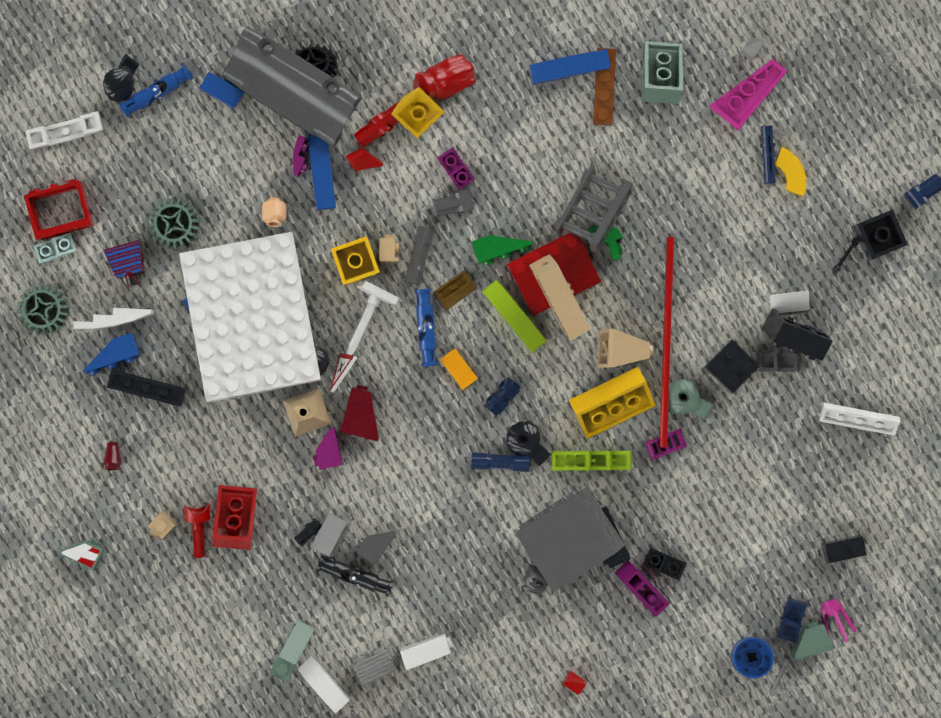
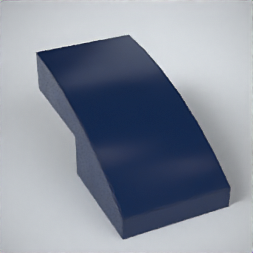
(791, 620)

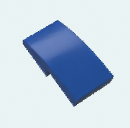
(221, 90)

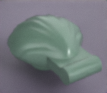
(693, 401)

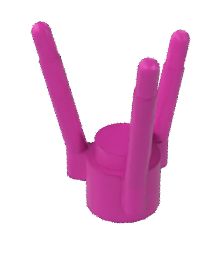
(832, 608)

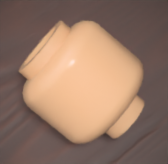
(274, 212)

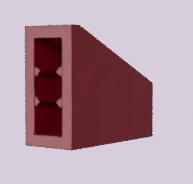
(360, 415)

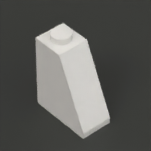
(426, 651)

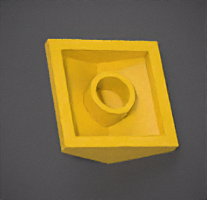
(417, 112)

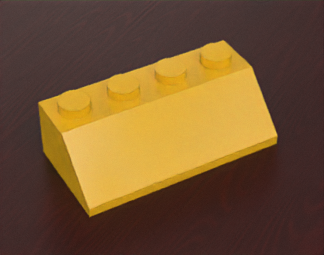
(612, 402)

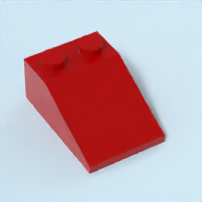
(234, 517)

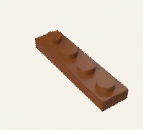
(604, 92)

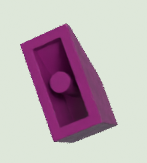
(328, 451)

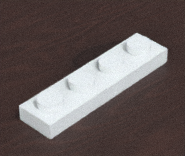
(859, 419)

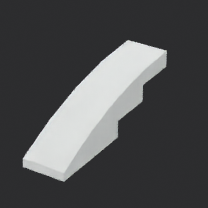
(120, 317)

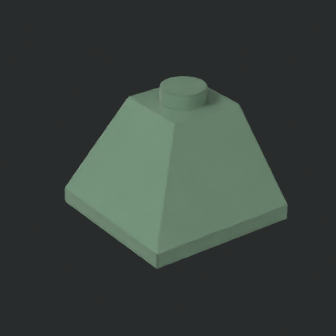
(811, 641)

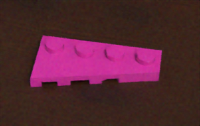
(744, 98)

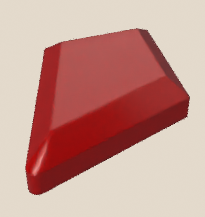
(363, 160)

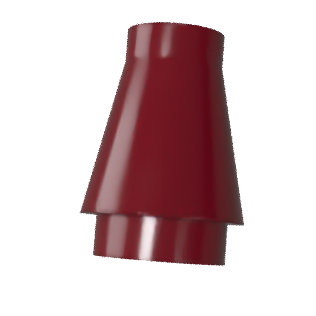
(112, 457)

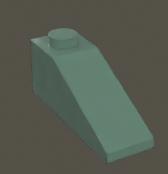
(292, 651)

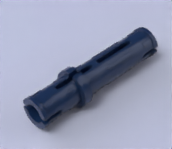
(768, 154)

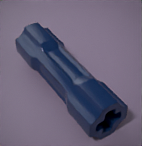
(500, 462)

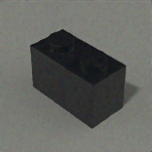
(844, 549)

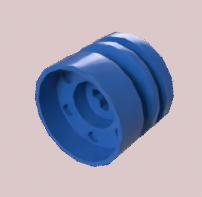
(763, 654)

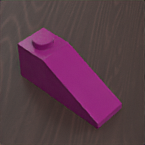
(642, 588)

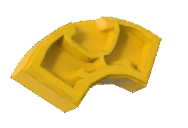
(793, 171)

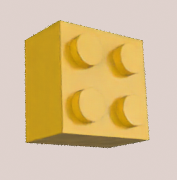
(355, 261)

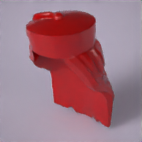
(446, 78)

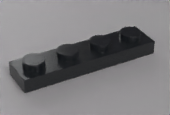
(146, 388)

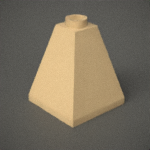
(621, 348)
(316, 412)

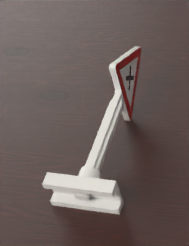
(346, 360)

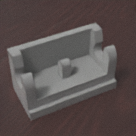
(330, 535)

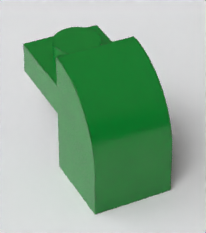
(614, 248)

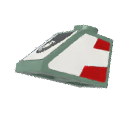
(85, 553)

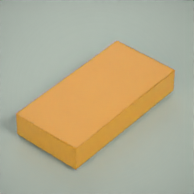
(458, 369)

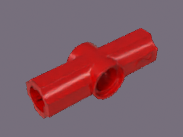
(376, 127)

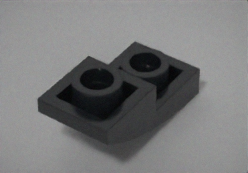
(665, 564)

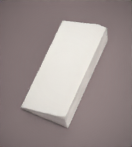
(790, 302)

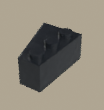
(796, 336)

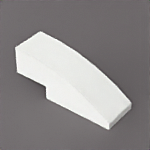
(323, 684)

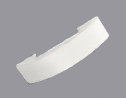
(64, 131)

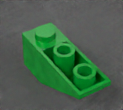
(493, 247)

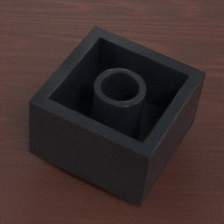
(880, 235)
(731, 366)

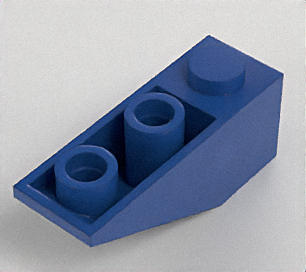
(116, 351)

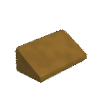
(455, 290)

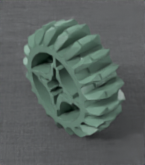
(169, 231)
(38, 302)

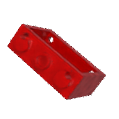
(52, 190)

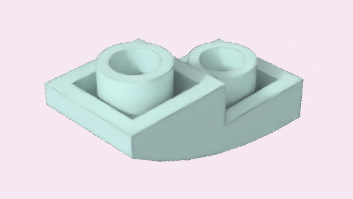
(54, 248)

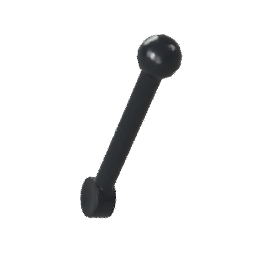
(854, 242)

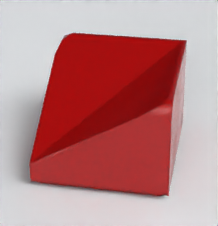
(574, 682)

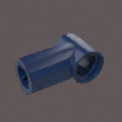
(921, 193)

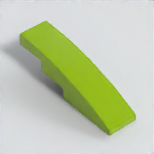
(514, 316)
(591, 460)

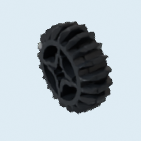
(320, 58)

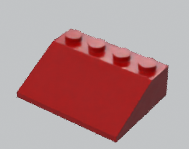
(572, 260)

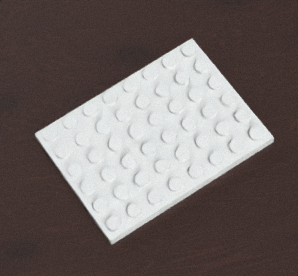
(249, 317)

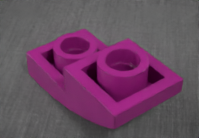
(299, 162)
(455, 168)

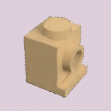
(388, 249)

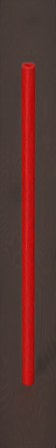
(666, 342)

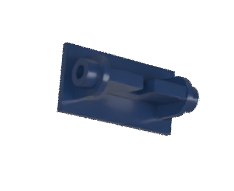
(507, 389)

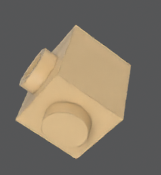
(162, 525)

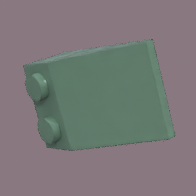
(662, 72)

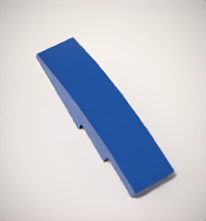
(569, 66)
(321, 173)

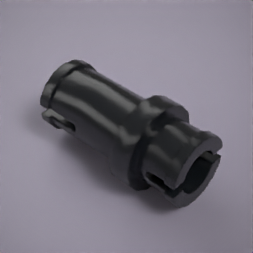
(311, 529)

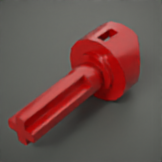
(197, 517)

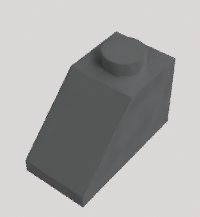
(374, 545)

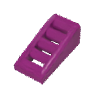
(650, 449)

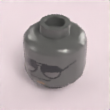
(534, 580)

